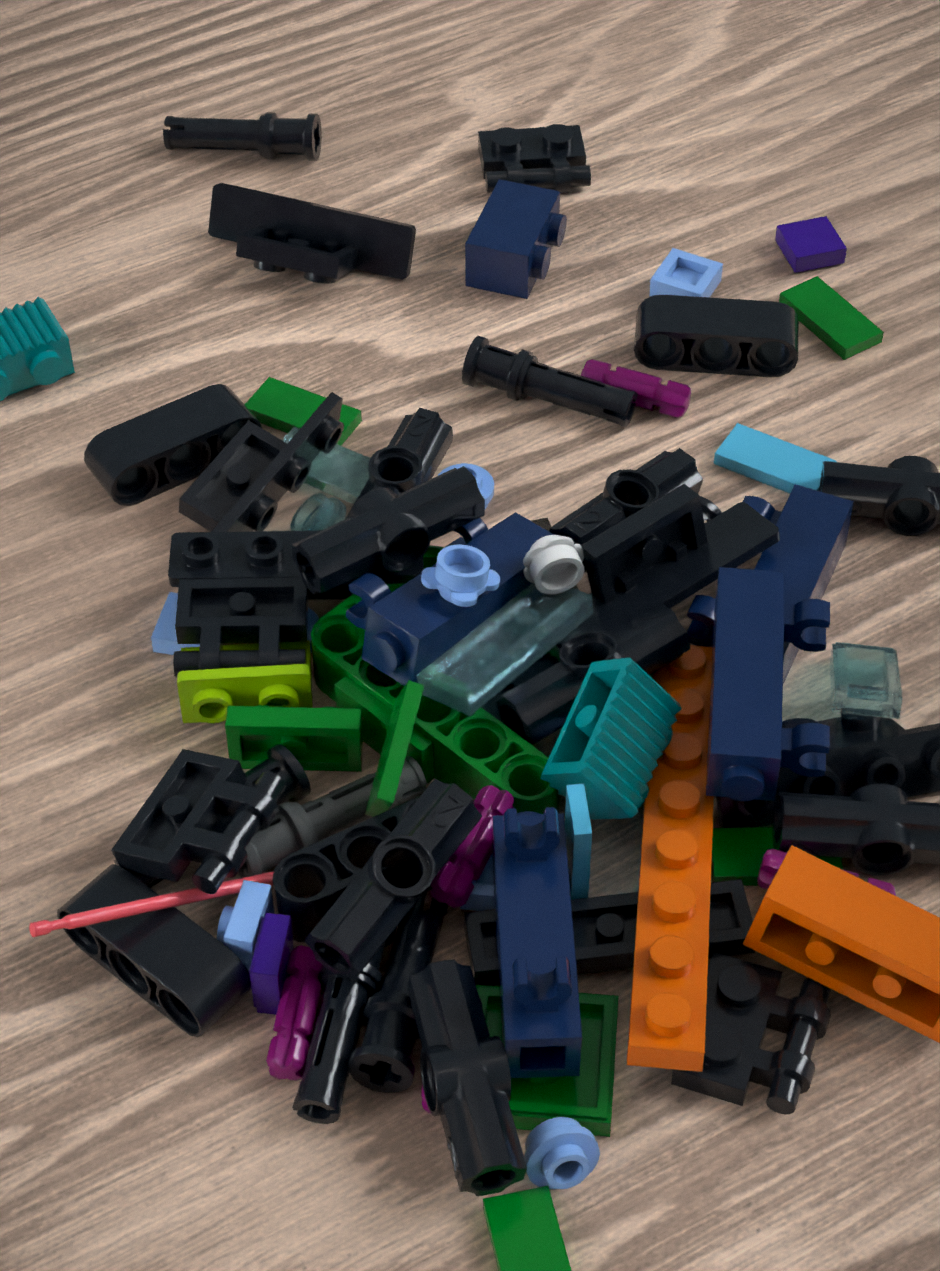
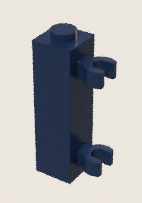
(810, 545)
(416, 624)
(747, 686)
(536, 945)

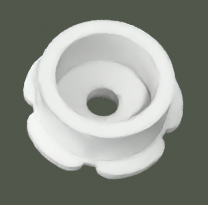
(554, 564)

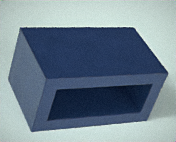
(514, 239)

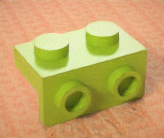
(209, 692)

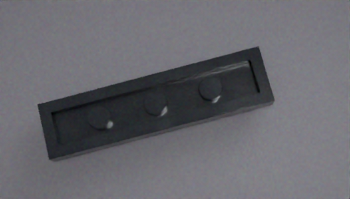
(607, 928)

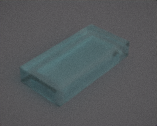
(865, 680)

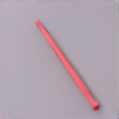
(142, 906)

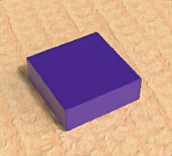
(810, 244)
(271, 961)

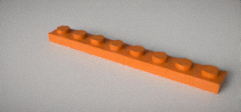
(675, 883)

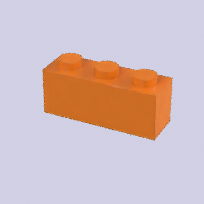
(852, 940)

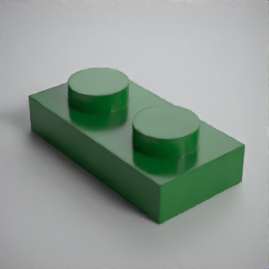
(316, 736)

